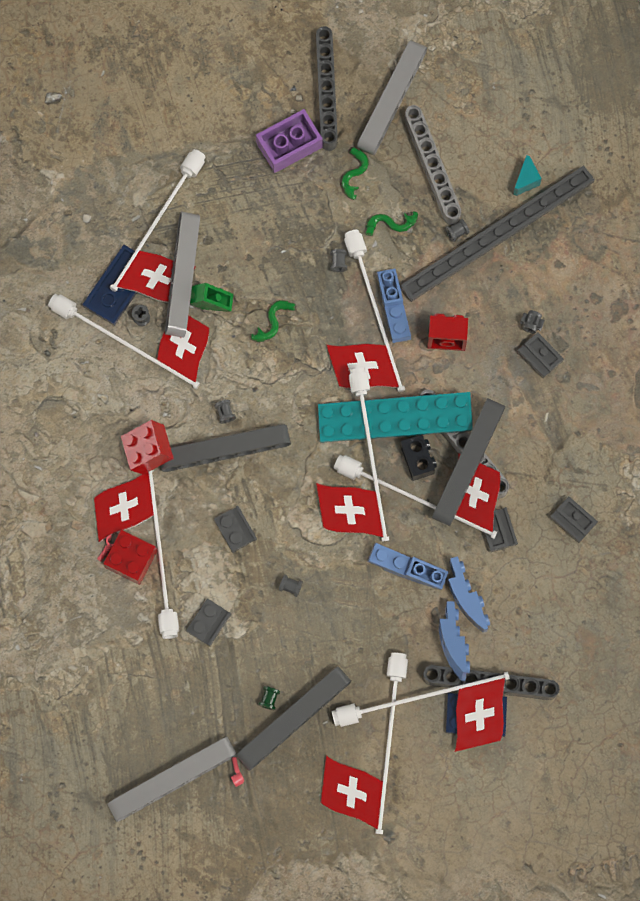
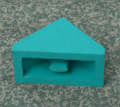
(528, 177)

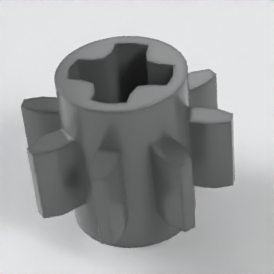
(532, 321)

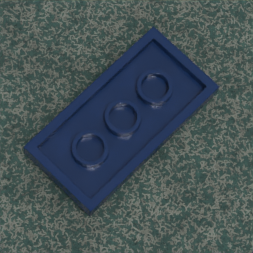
(108, 303)

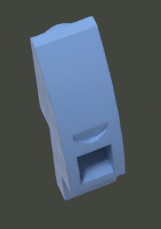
(393, 305)
(407, 567)
(469, 603)
(452, 643)

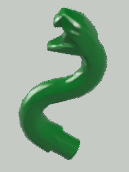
(362, 157)
(410, 221)
(278, 305)

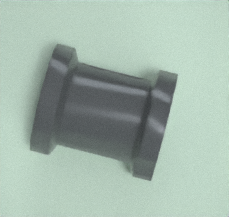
(457, 230)
(338, 260)
(136, 313)
(225, 411)
(290, 585)

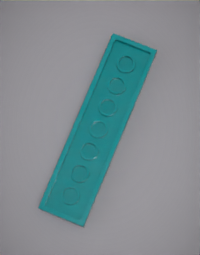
(396, 417)

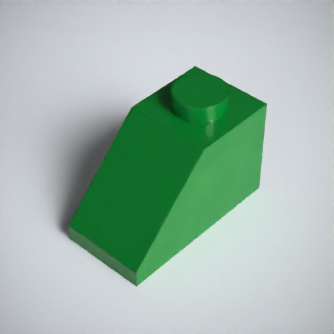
(211, 298)

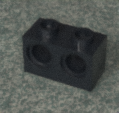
(414, 458)

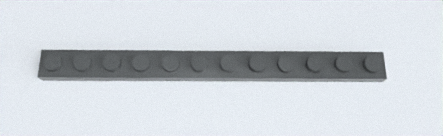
(497, 233)

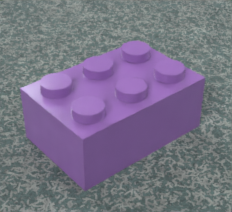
(289, 141)

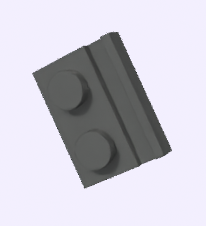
(540, 355)
(573, 519)
(235, 529)
(505, 533)
(208, 622)

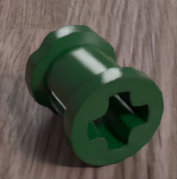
(269, 698)

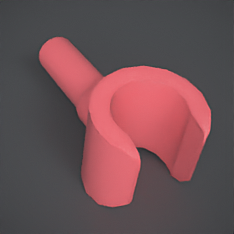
(107, 548)
(237, 778)

